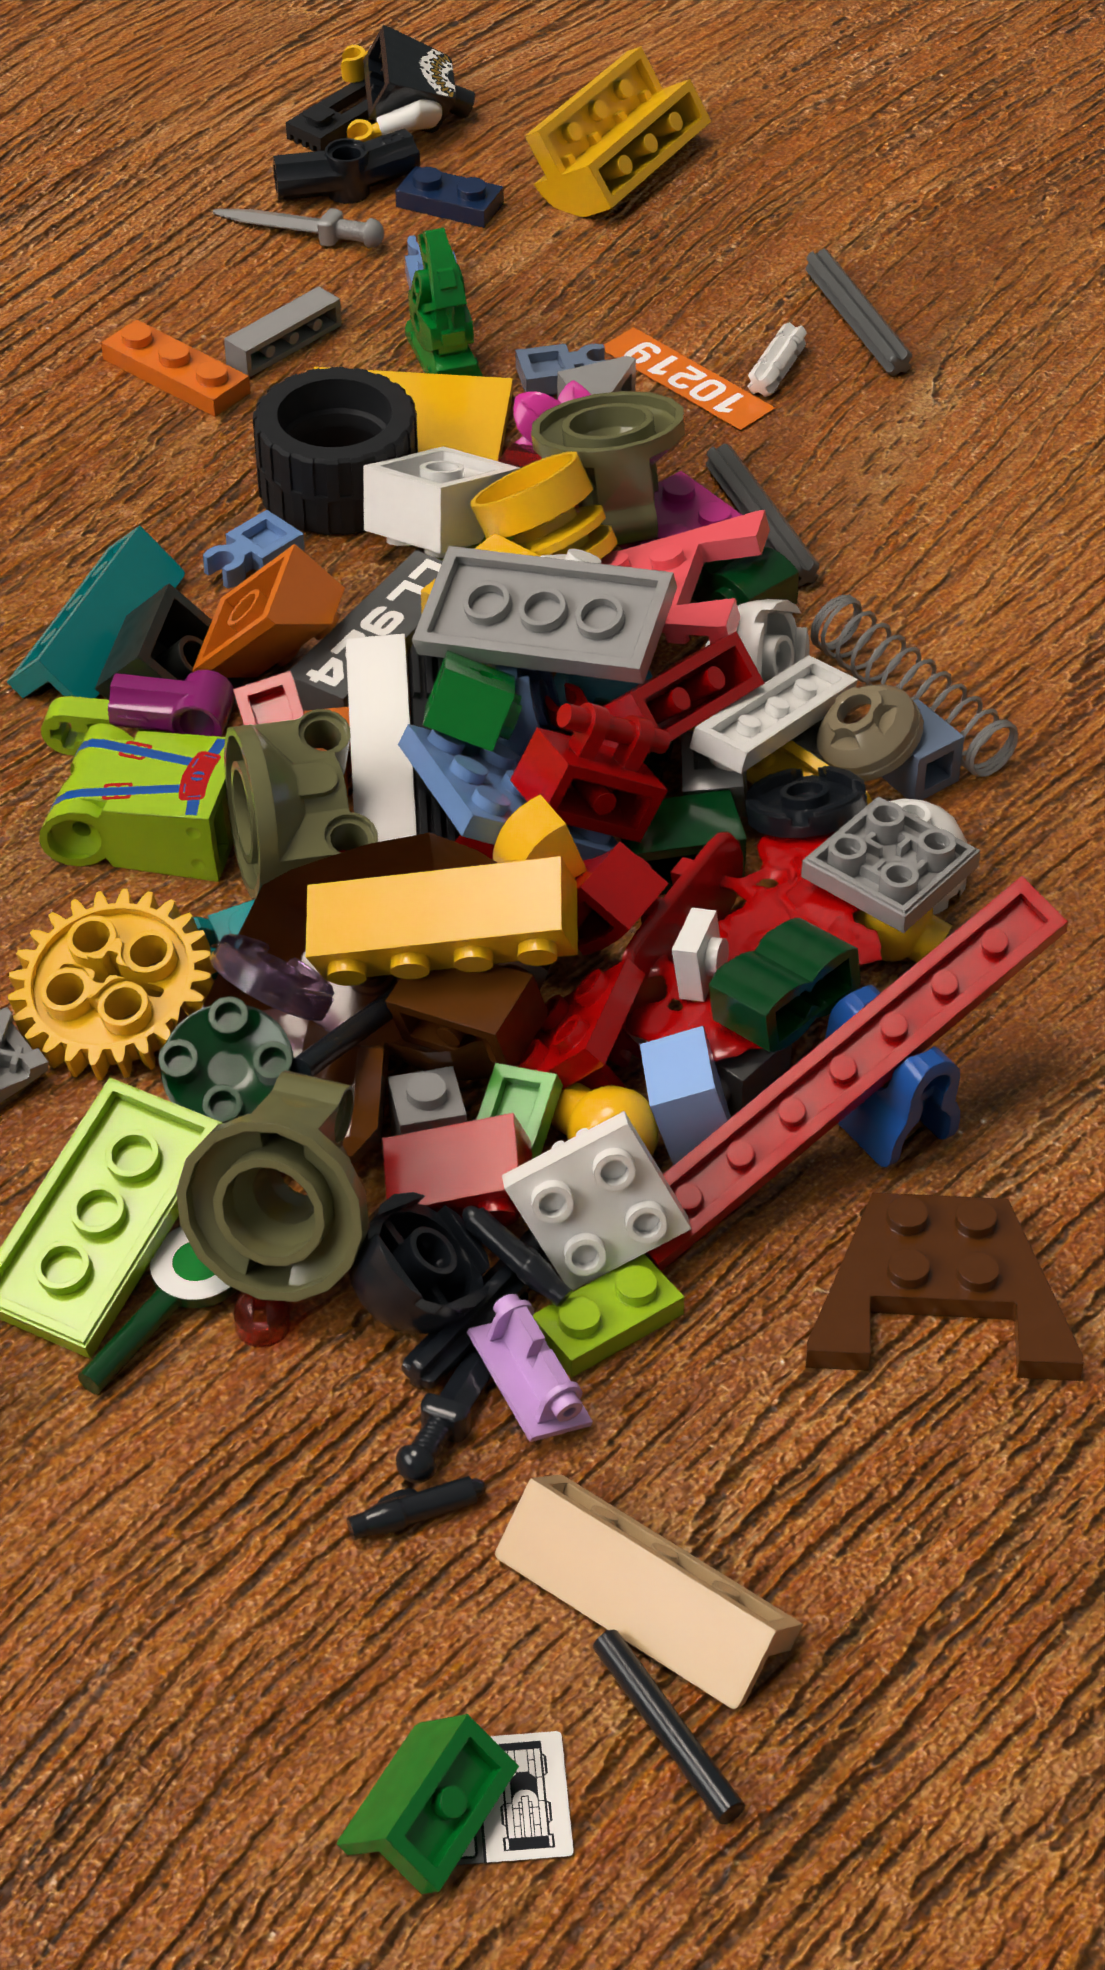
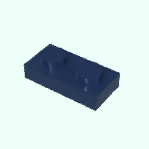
(450, 196)

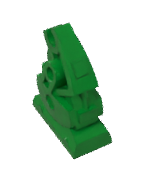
(438, 311)

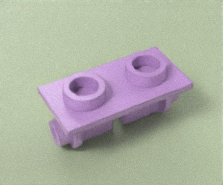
(529, 1371)

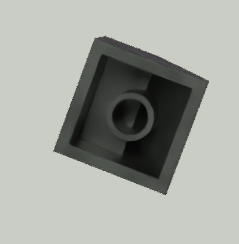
(159, 641)

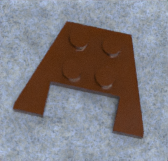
(943, 1261)

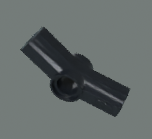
(345, 168)

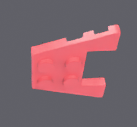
(685, 557)

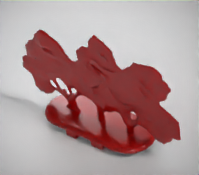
(714, 883)

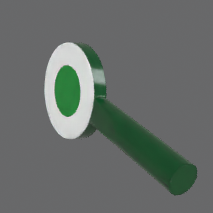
(179, 1282)

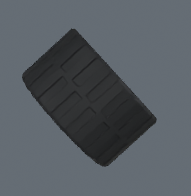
(319, 435)

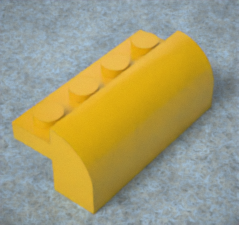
(613, 135)

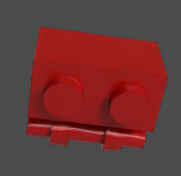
(592, 782)

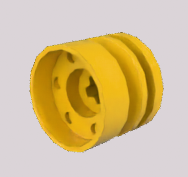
(540, 510)

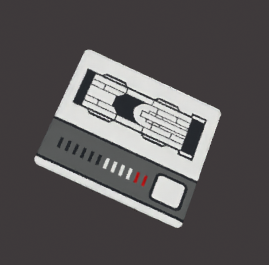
(532, 1811)

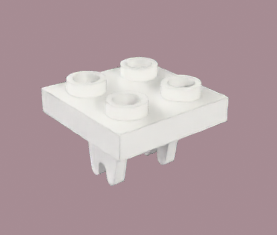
(596, 1201)

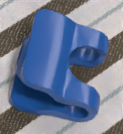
(919, 1090)

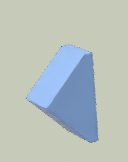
(684, 1090)

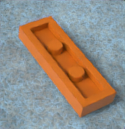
(176, 367)

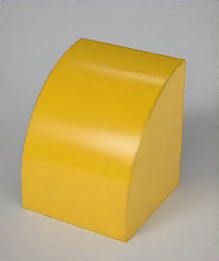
(537, 833)

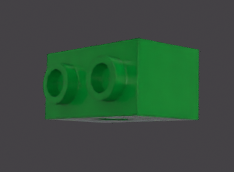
(472, 702)

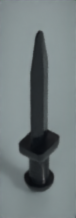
(444, 1418)

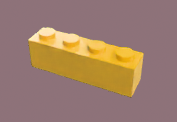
(442, 920)

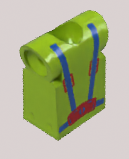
(143, 804)

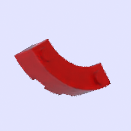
(609, 894)

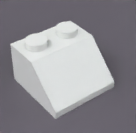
(428, 498)

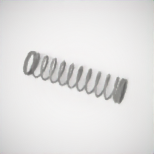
(980, 739)

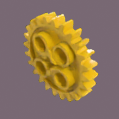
(110, 982)

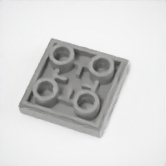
(890, 864)

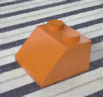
(271, 616)

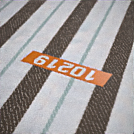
(689, 379)

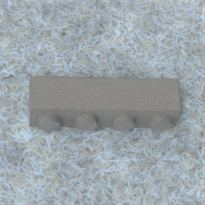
(283, 331)

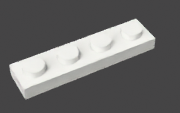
(770, 715)

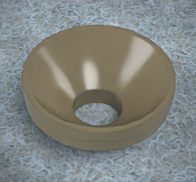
(878, 740)

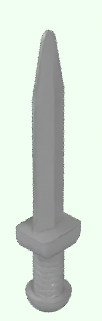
(329, 227)

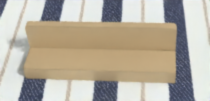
(644, 1588)

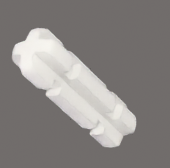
(777, 359)

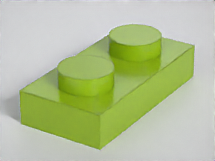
(609, 1314)

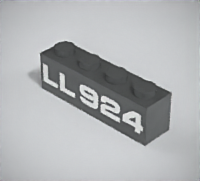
(387, 610)

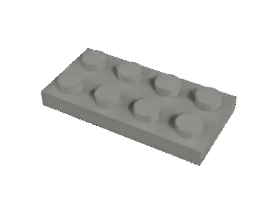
(546, 613)

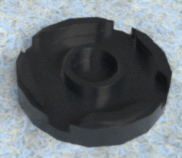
(804, 806)

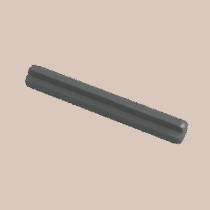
(859, 312)
(751, 497)

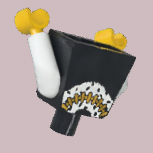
(405, 85)

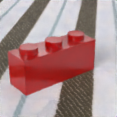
(691, 688)

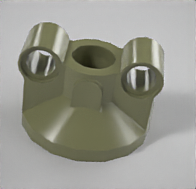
(619, 446)
(288, 797)
(255, 1225)

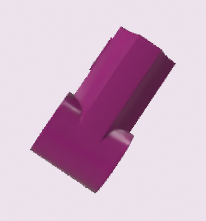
(175, 706)

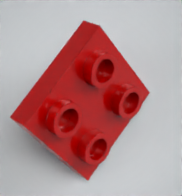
(589, 1029)

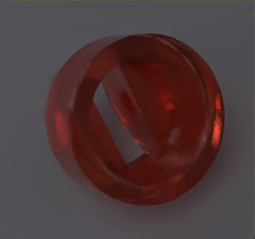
(261, 1333)

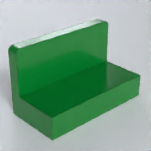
(431, 1800)

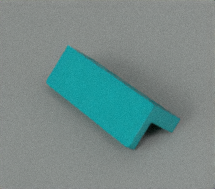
(86, 628)

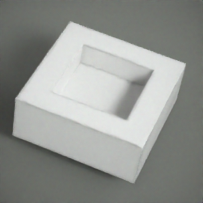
(698, 954)

